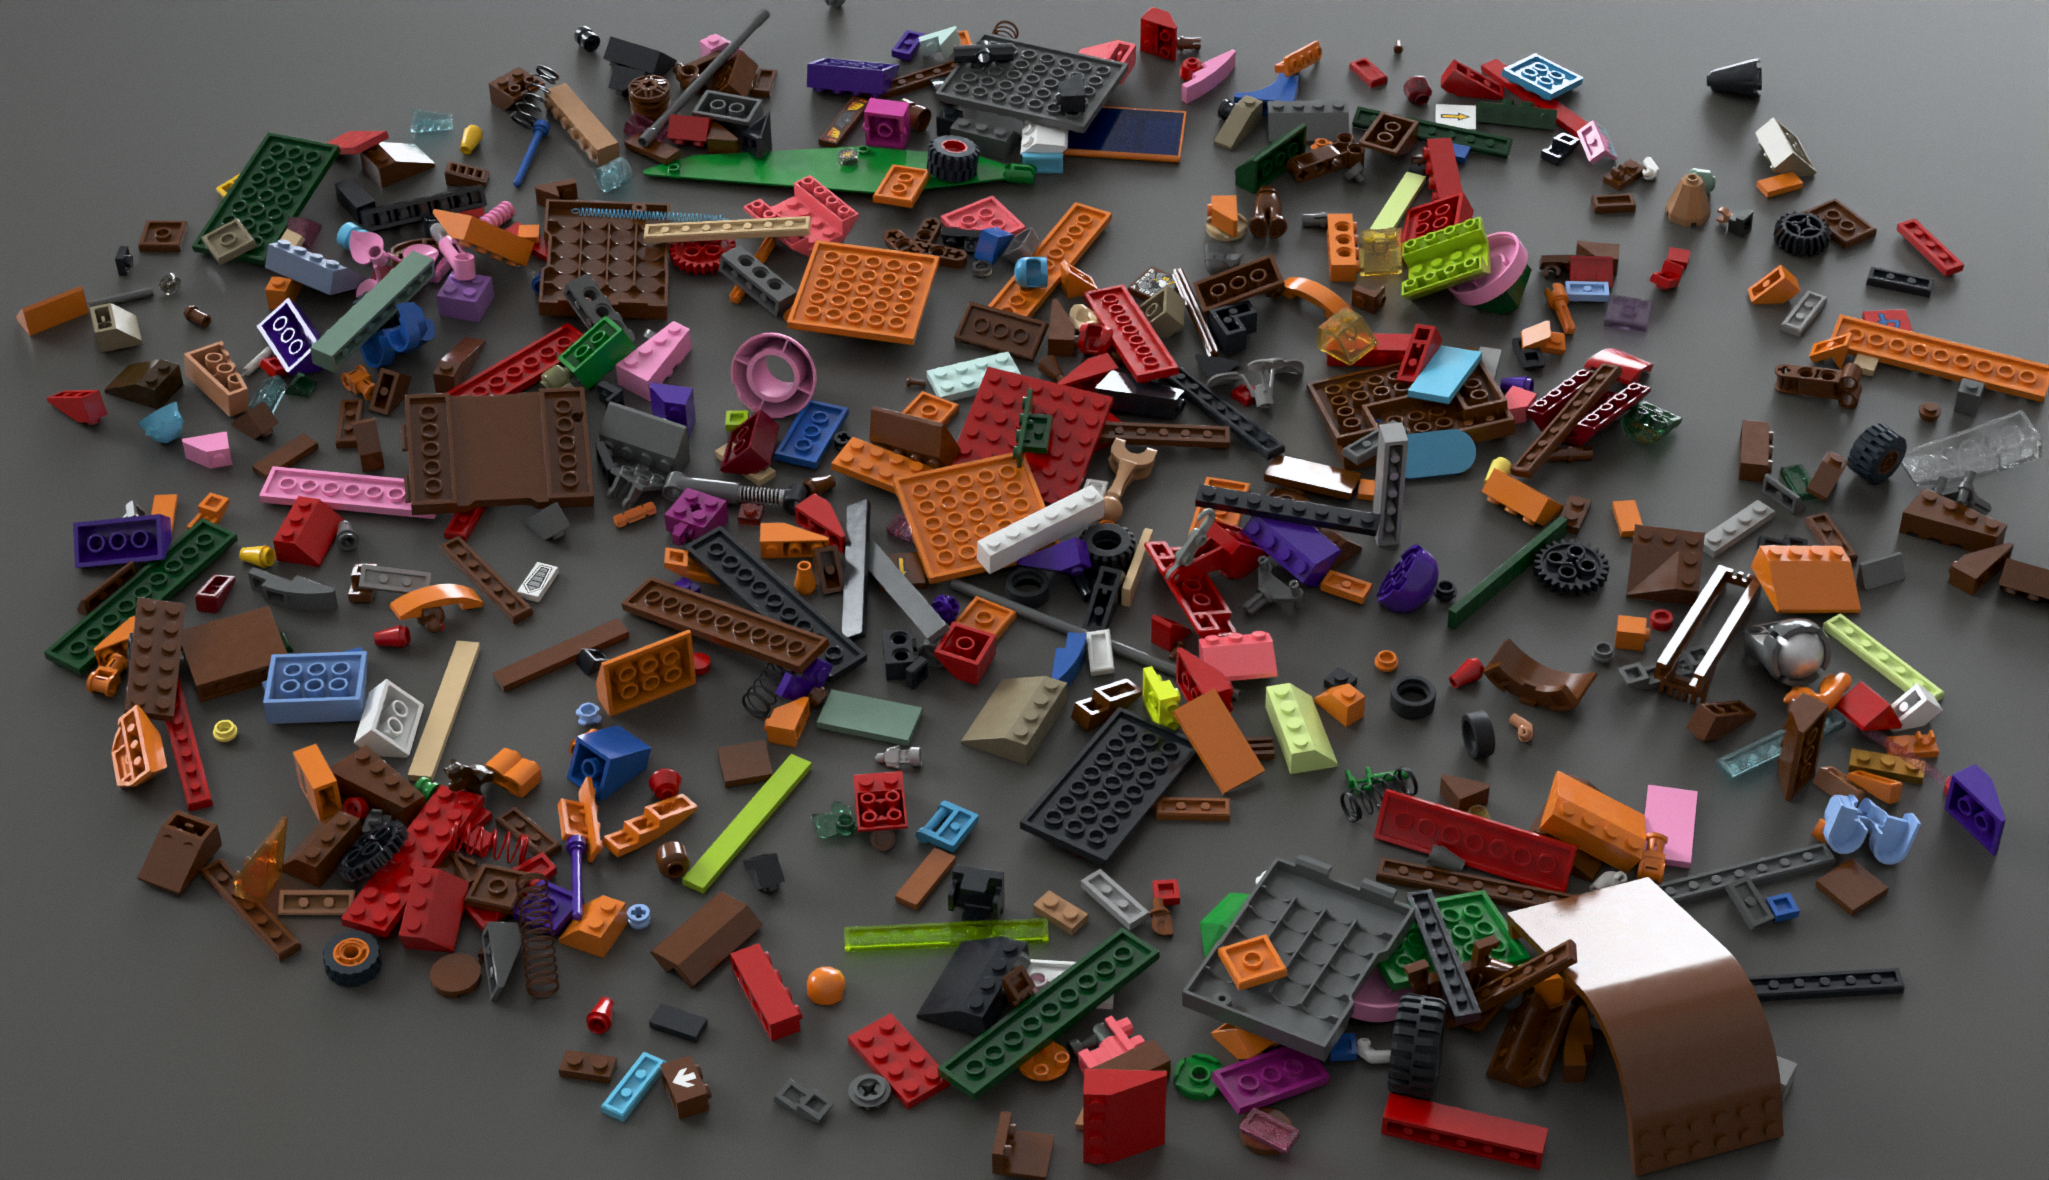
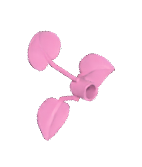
(369, 247)

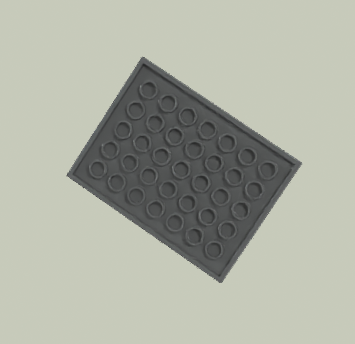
(1030, 84)

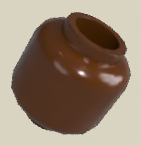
(672, 859)

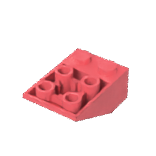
(1116, 51)

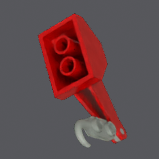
(1214, 548)

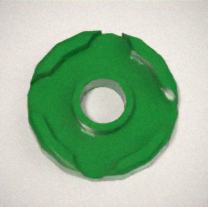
(1196, 1088)

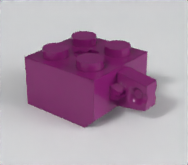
(695, 515)

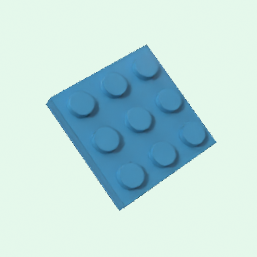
(1542, 77)

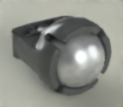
(1789, 649)

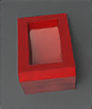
(1166, 632)

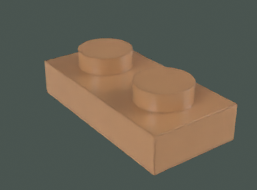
(1060, 912)

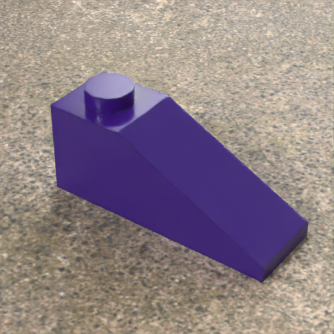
(1065, 558)

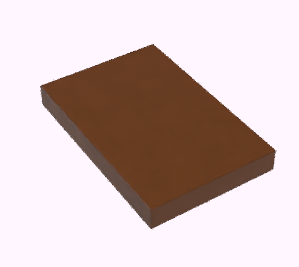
(1845, 225)

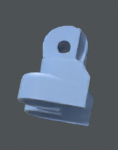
(1848, 827)

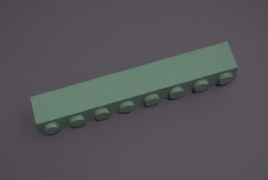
(372, 311)

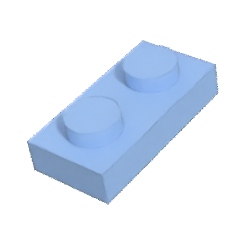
(1587, 291)

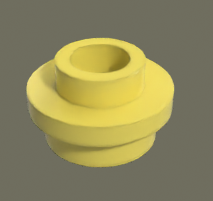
(225, 731)

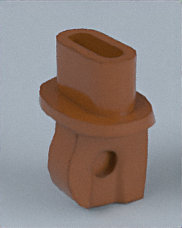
(1162, 919)

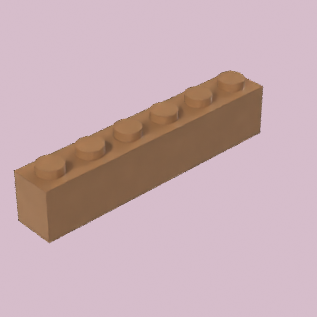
(582, 124)

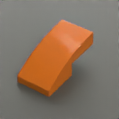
(211, 509)

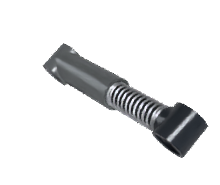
(734, 492)

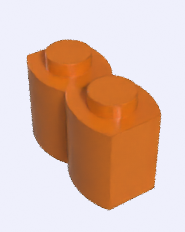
(514, 772)

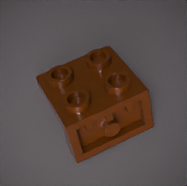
(1020, 1152)

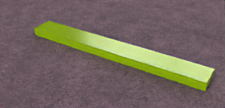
(747, 824)

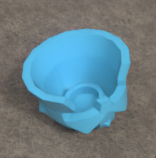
(163, 424)

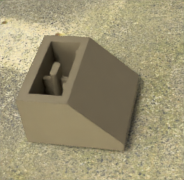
(114, 327)

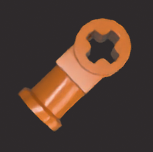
(359, 382)
(107, 678)
(1653, 862)

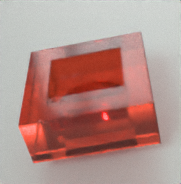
(750, 514)

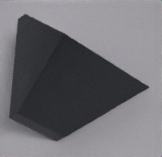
(757, 137)

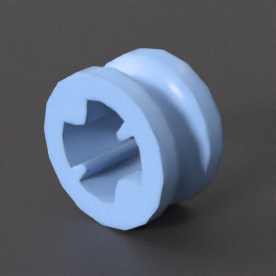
(635, 910)

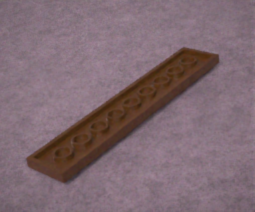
(726, 624)

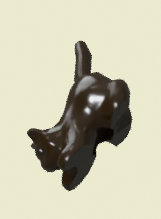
(468, 777)

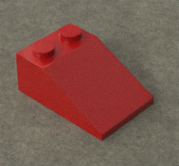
(1197, 678)

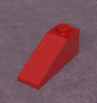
(1469, 83)
(1420, 350)
(1090, 373)
(80, 405)
(819, 517)

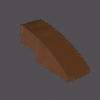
(1104, 702)
(1577, 1047)

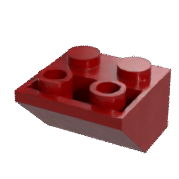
(1158, 34)

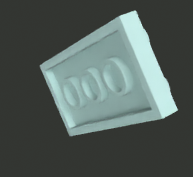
(964, 378)

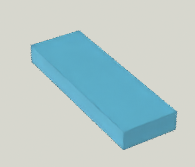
(633, 1087)

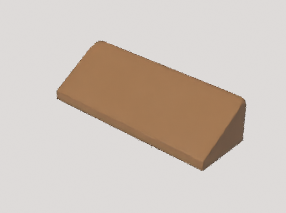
(315, 902)

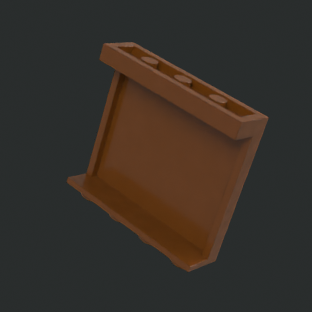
(231, 652)

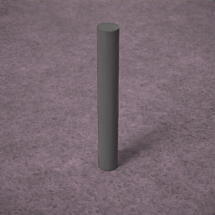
(123, 297)

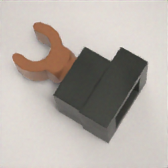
(1739, 223)

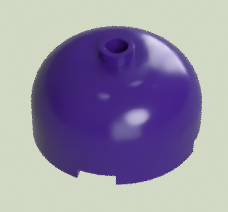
(1409, 581)

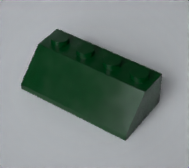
(1271, 160)

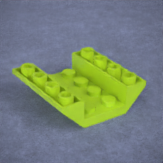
(1446, 258)

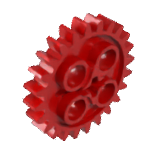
(699, 255)

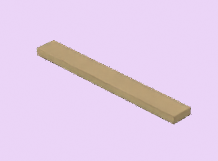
(727, 229)
(444, 711)

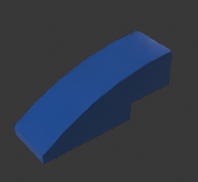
(1070, 659)

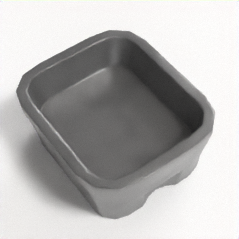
(1022, 245)

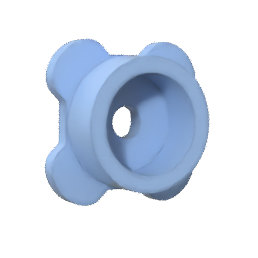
(588, 714)

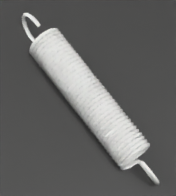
(254, 364)

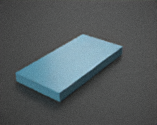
(1445, 374)

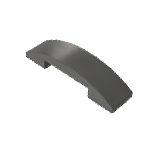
(1642, 677)

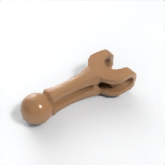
(1127, 468)

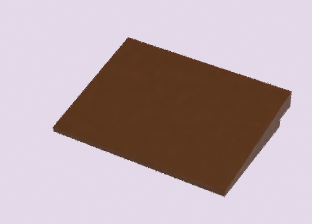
(1354, 401)

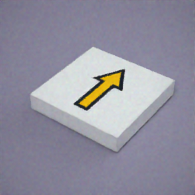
(1456, 115)

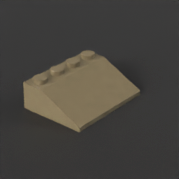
(1017, 717)

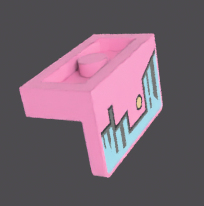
(1596, 142)

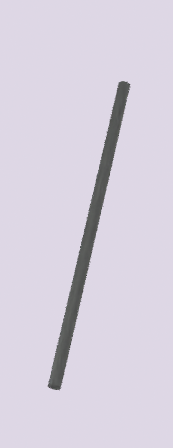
(1065, 627)

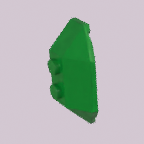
(1219, 919)

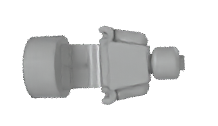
(894, 757)

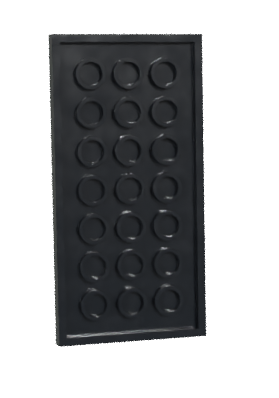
(1110, 787)

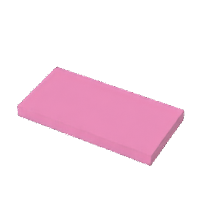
(1672, 814)

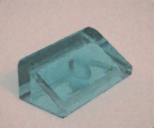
(269, 391)

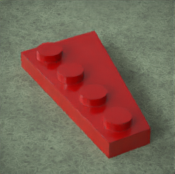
(537, 864)

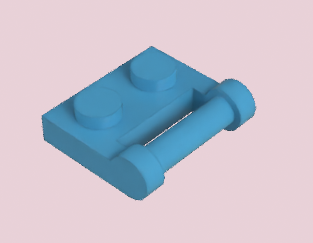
(952, 831)

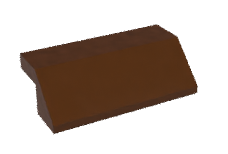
(707, 938)
(1530, 1042)

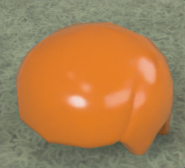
(825, 986)

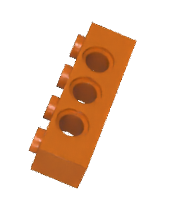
(1342, 247)

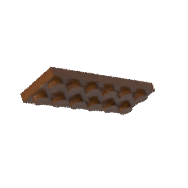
(155, 658)

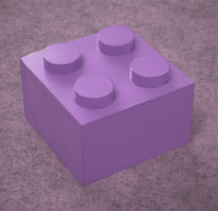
(465, 298)

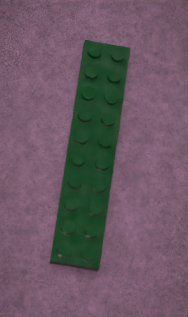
(156, 581)
(1048, 1014)

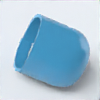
(1031, 272)

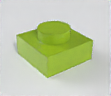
(735, 418)

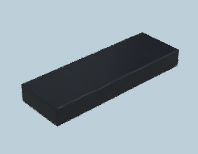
(1900, 281)

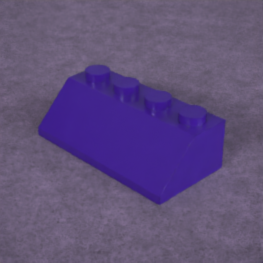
(290, 337)
(121, 540)
(1294, 546)

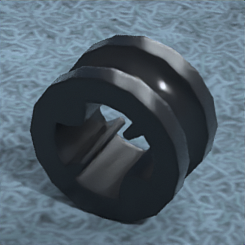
(839, 439)

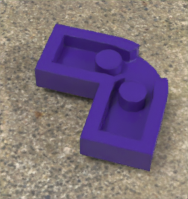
(796, 687)

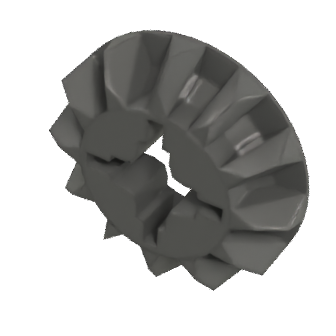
(867, 1083)

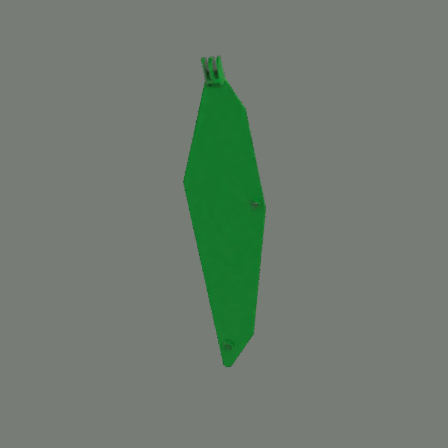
(790, 166)

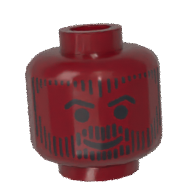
(1417, 90)

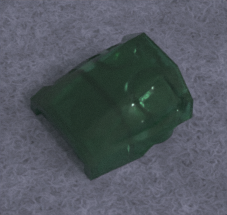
(1648, 423)

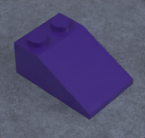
(1976, 806)

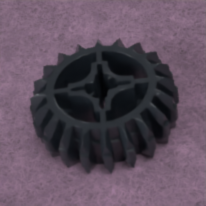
(1802, 233)

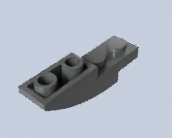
(294, 594)

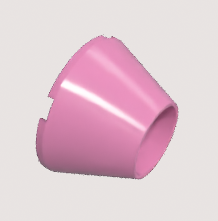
(763, 391)

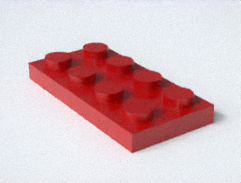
(899, 1059)

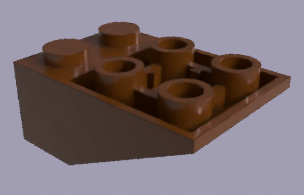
(180, 852)

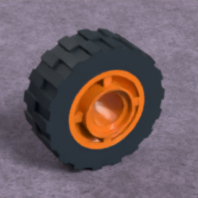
(352, 958)

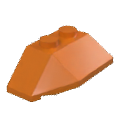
(137, 749)

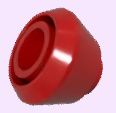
(1188, 67)
(665, 783)

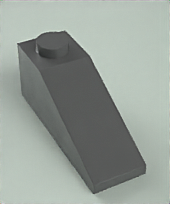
(500, 947)

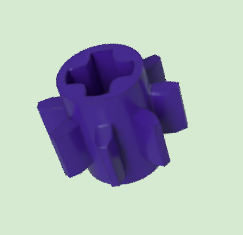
(946, 607)

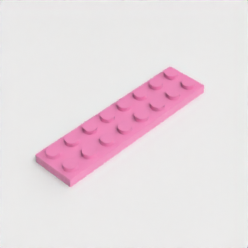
(338, 491)

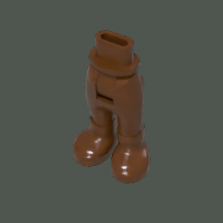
(1269, 204)

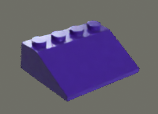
(851, 76)

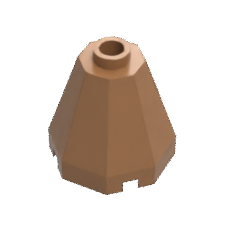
(1688, 202)

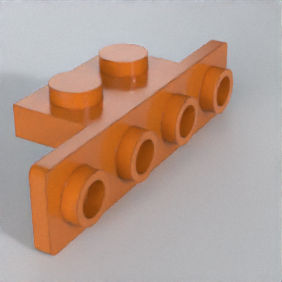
(1299, 59)
(581, 819)

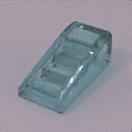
(430, 121)

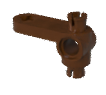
(689, 72)

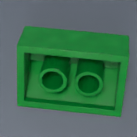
(597, 352)

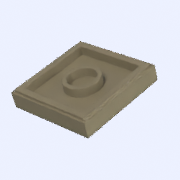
(229, 241)

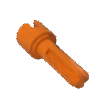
(1558, 301)

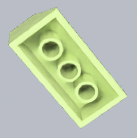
(1298, 729)

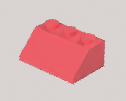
(1240, 655)

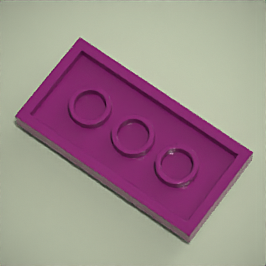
(1269, 1078)

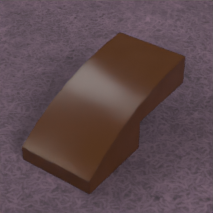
(356, 594)
(1018, 986)

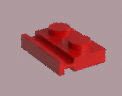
(1592, 269)

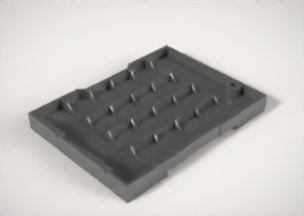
(1326, 939)

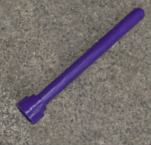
(576, 848)

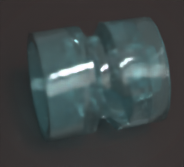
(614, 174)

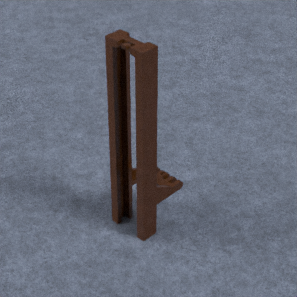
(1668, 661)

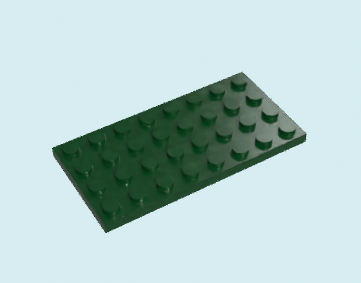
(271, 189)

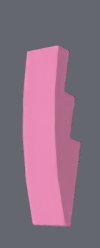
(1206, 79)

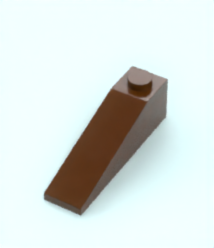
(457, 364)

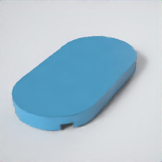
(1439, 453)

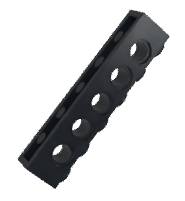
(416, 209)

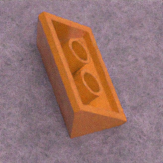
(53, 311)

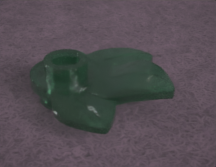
(836, 823)

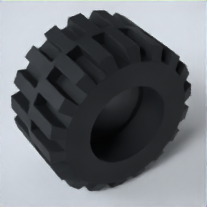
(1108, 547)

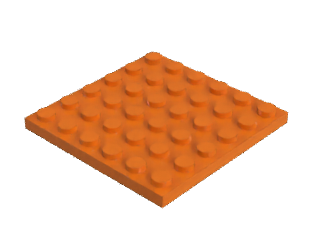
(863, 292)
(961, 505)

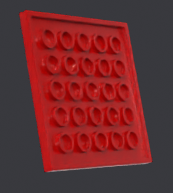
(1073, 437)

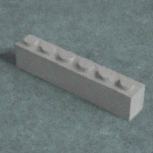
(1390, 482)

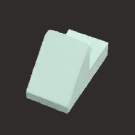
(940, 41)

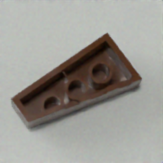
(1951, 522)
(383, 788)

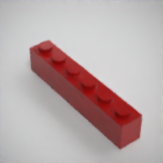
(1464, 1131)

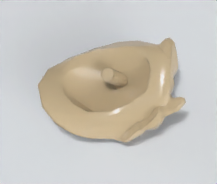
(1080, 314)

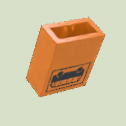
(317, 781)

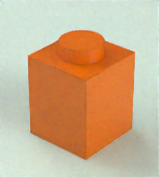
(1631, 633)

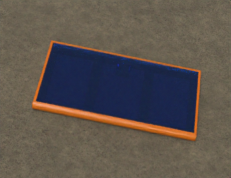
(1131, 135)

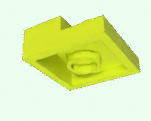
(1160, 699)

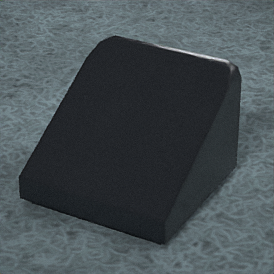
(590, 660)

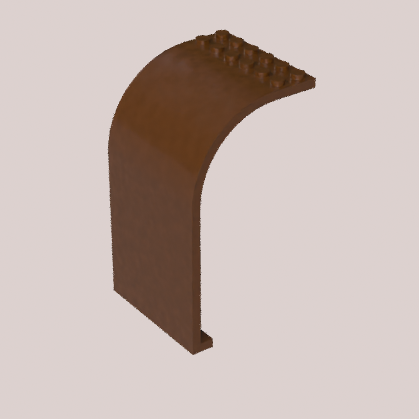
(1676, 1018)

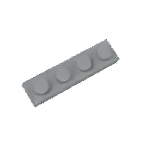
(1737, 528)

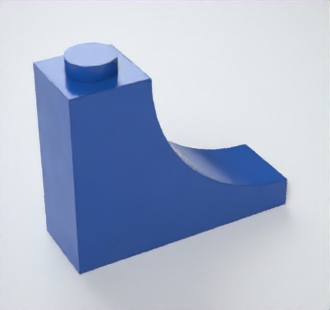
(1282, 89)

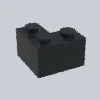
(1232, 324)

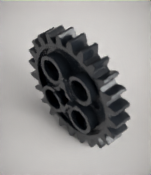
(1571, 567)
(372, 851)

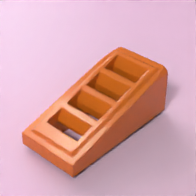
(1881, 787)

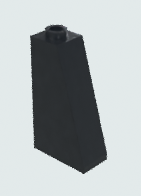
(1141, 398)

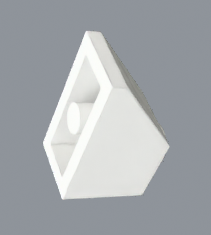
(1915, 708)

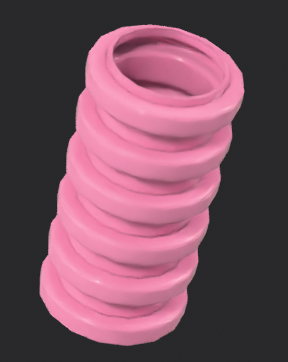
(499, 214)

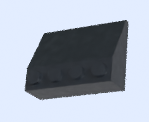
(971, 987)

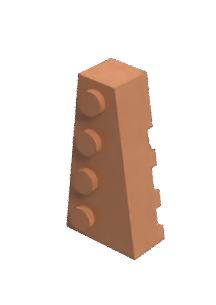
(217, 377)

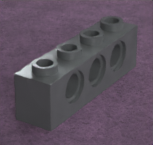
(757, 280)
(587, 310)

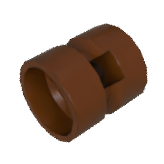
(919, 116)

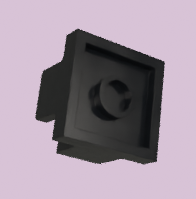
(977, 891)

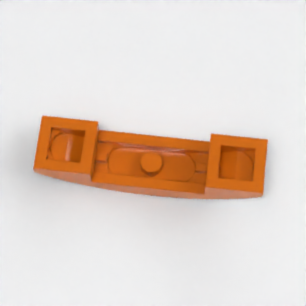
(1315, 294)
(679, 563)
(432, 596)

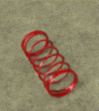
(455, 833)

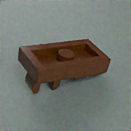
(1624, 174)
(1555, 263)

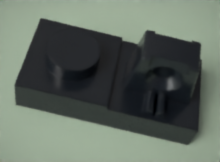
(956, 236)

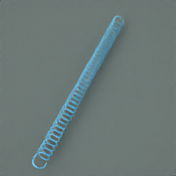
(648, 215)

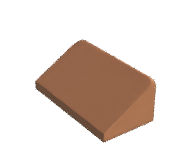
(1836, 782)

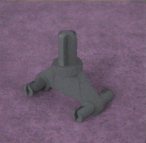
(1963, 494)
(1272, 590)

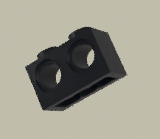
(898, 652)

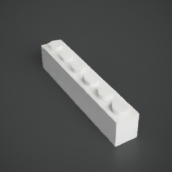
(1040, 529)

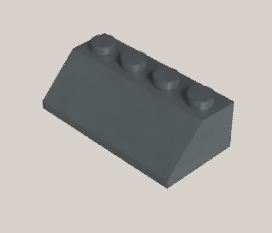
(1322, 118)
(645, 438)

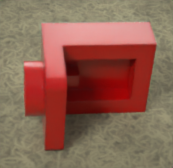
(1668, 276)

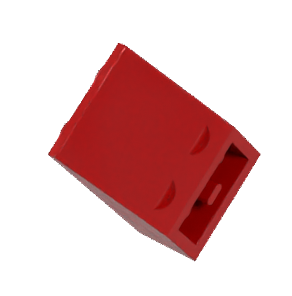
(880, 801)

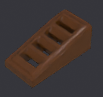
(466, 175)

